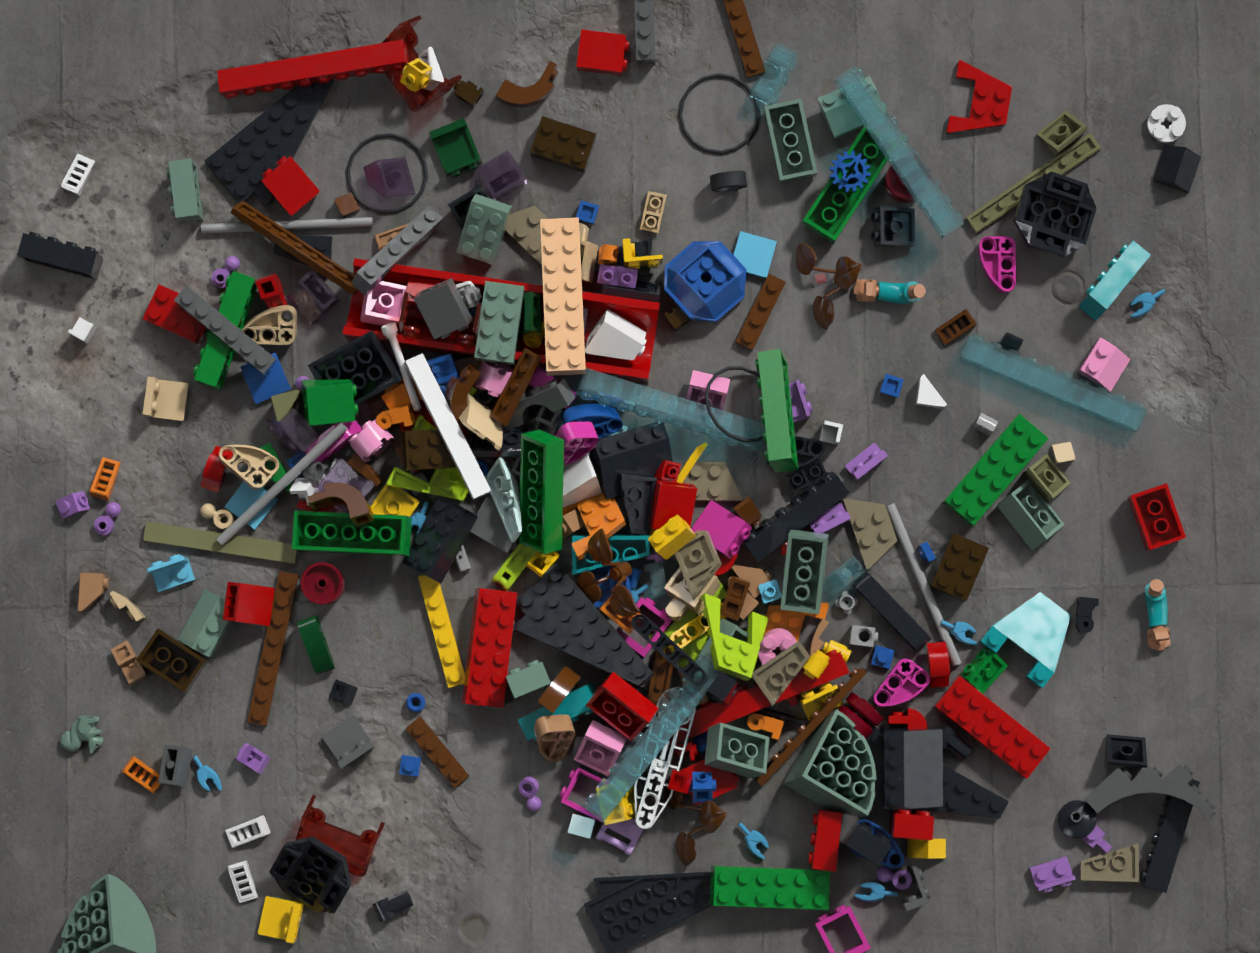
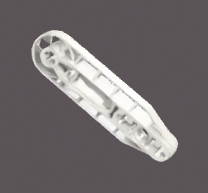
(659, 769)

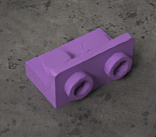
(617, 275)
(800, 408)
(865, 461)
(829, 519)
(1052, 874)

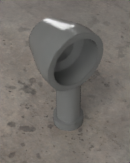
(315, 470)

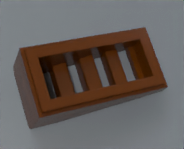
(970, 318)
(364, 469)

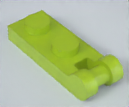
(514, 566)

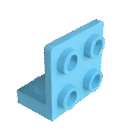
(171, 573)

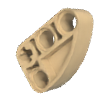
(273, 320)
(254, 459)

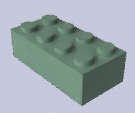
(790, 141)
(499, 323)
(804, 571)

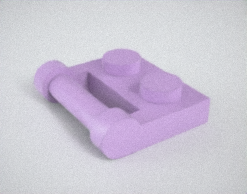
(626, 828)

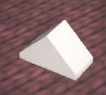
(928, 395)

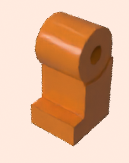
(608, 254)
(396, 415)
(765, 723)

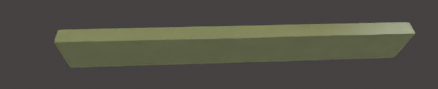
(1010, 198)
(208, 541)

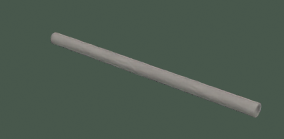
(291, 225)
(282, 483)
(922, 582)

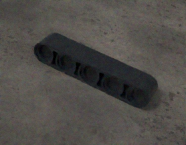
(891, 611)
(676, 656)

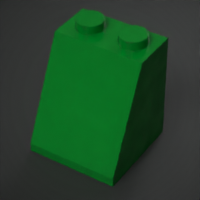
(329, 401)

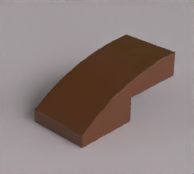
(735, 598)

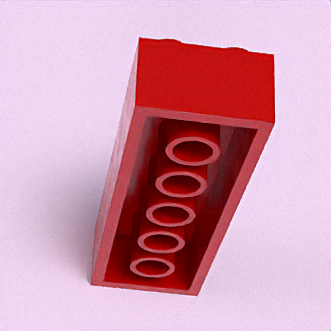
(489, 647)
(992, 727)

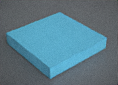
(755, 253)
(244, 499)

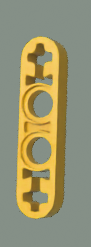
(696, 625)

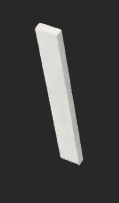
(447, 426)

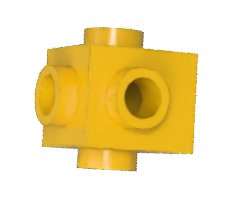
(416, 75)

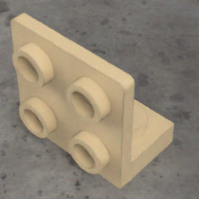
(165, 399)

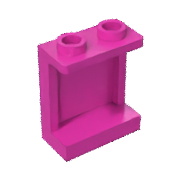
(724, 528)

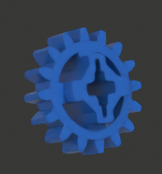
(856, 176)

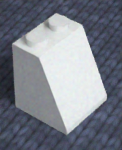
(615, 338)
(579, 481)

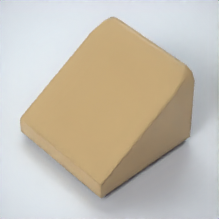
(1063, 452)

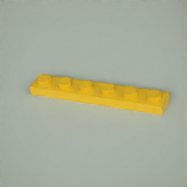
(442, 631)

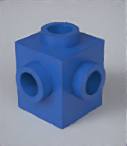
(702, 783)

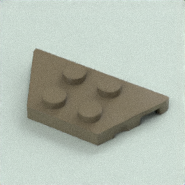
(526, 231)
(713, 482)
(871, 529)
(698, 561)

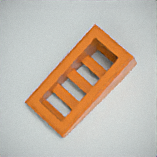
(111, 481)
(129, 764)

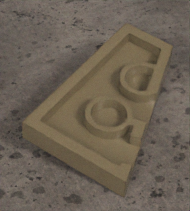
(779, 671)
(1114, 866)

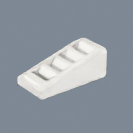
(436, 76)
(77, 190)
(262, 824)
(247, 872)

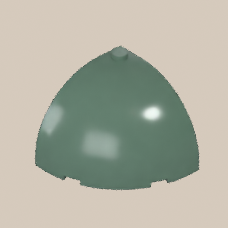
(835, 767)
(108, 921)

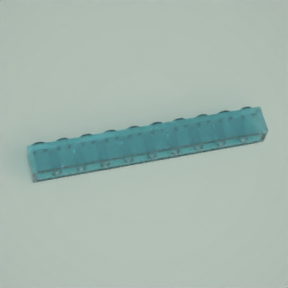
(898, 151)
(1052, 383)
(668, 408)
(650, 743)

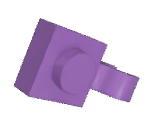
(1095, 837)

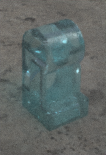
(657, 578)

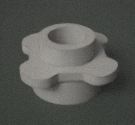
(851, 602)

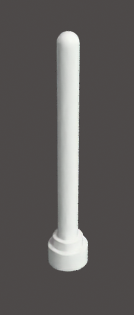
(390, 331)

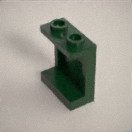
(455, 148)
(531, 314)

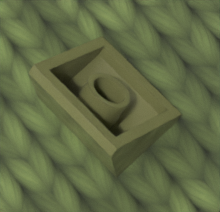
(1061, 132)
(285, 402)
(1047, 477)

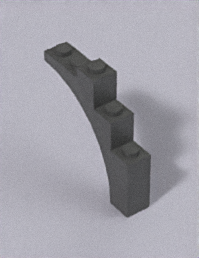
(1176, 784)

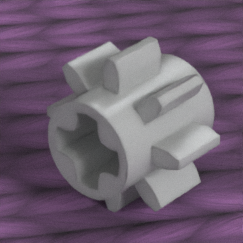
(470, 296)

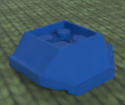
(699, 299)

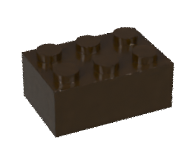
(563, 144)
(425, 451)
(959, 567)
(172, 660)

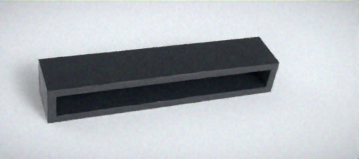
(795, 515)
(1166, 842)

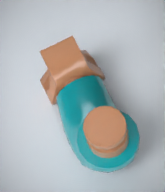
(889, 292)
(1157, 615)

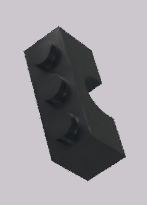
(724, 689)

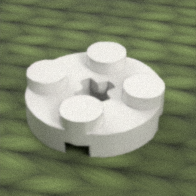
(1159, 131)

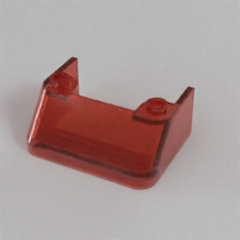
(422, 98)
(414, 326)
(356, 848)

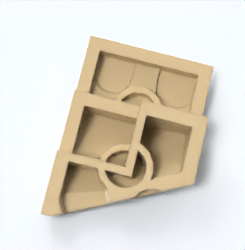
(478, 419)

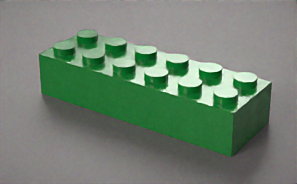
(835, 207)
(217, 354)
(777, 408)
(995, 470)
(541, 491)
(338, 534)
(769, 887)

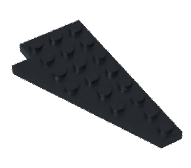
(266, 140)
(569, 622)
(959, 792)
(644, 905)

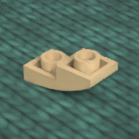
(653, 211)
(121, 602)

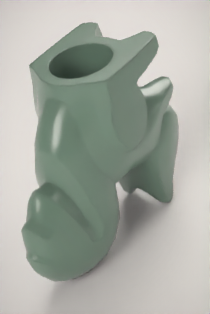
(82, 730)

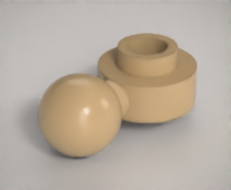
(208, 511)

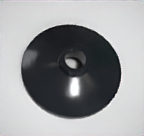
(1077, 828)

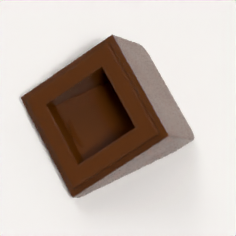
(347, 204)

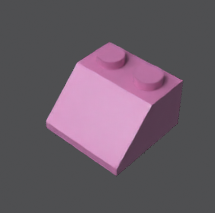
(383, 304)
(1104, 364)
(717, 392)
(600, 748)

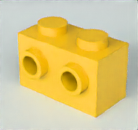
(671, 537)

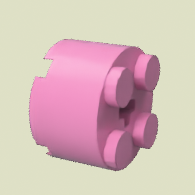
(493, 377)
(370, 441)
(772, 639)

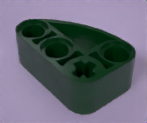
(316, 644)

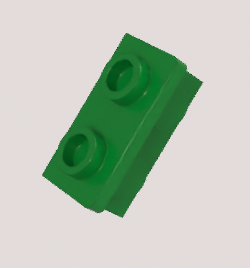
(984, 669)

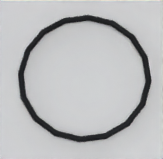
(712, 150)
(392, 210)
(708, 404)

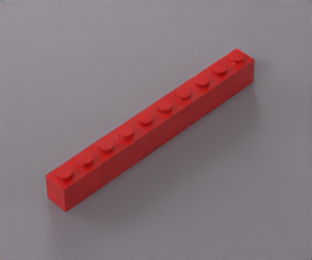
(312, 69)
(754, 699)

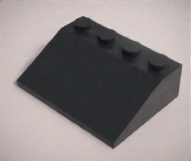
(362, 361)
(632, 453)
(913, 768)

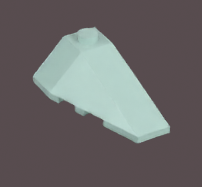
(506, 496)

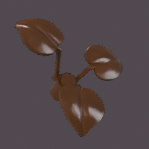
(845, 276)
(621, 600)
(710, 816)

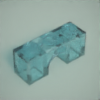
(768, 90)

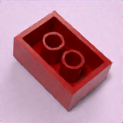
(169, 316)
(1156, 517)
(622, 706)
(911, 826)
(825, 840)

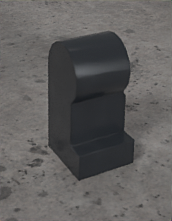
(1084, 613)

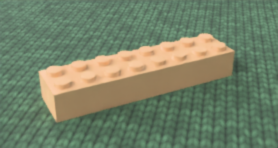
(562, 296)

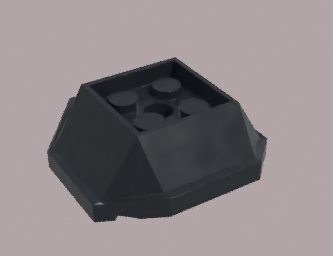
(1073, 208)
(312, 874)

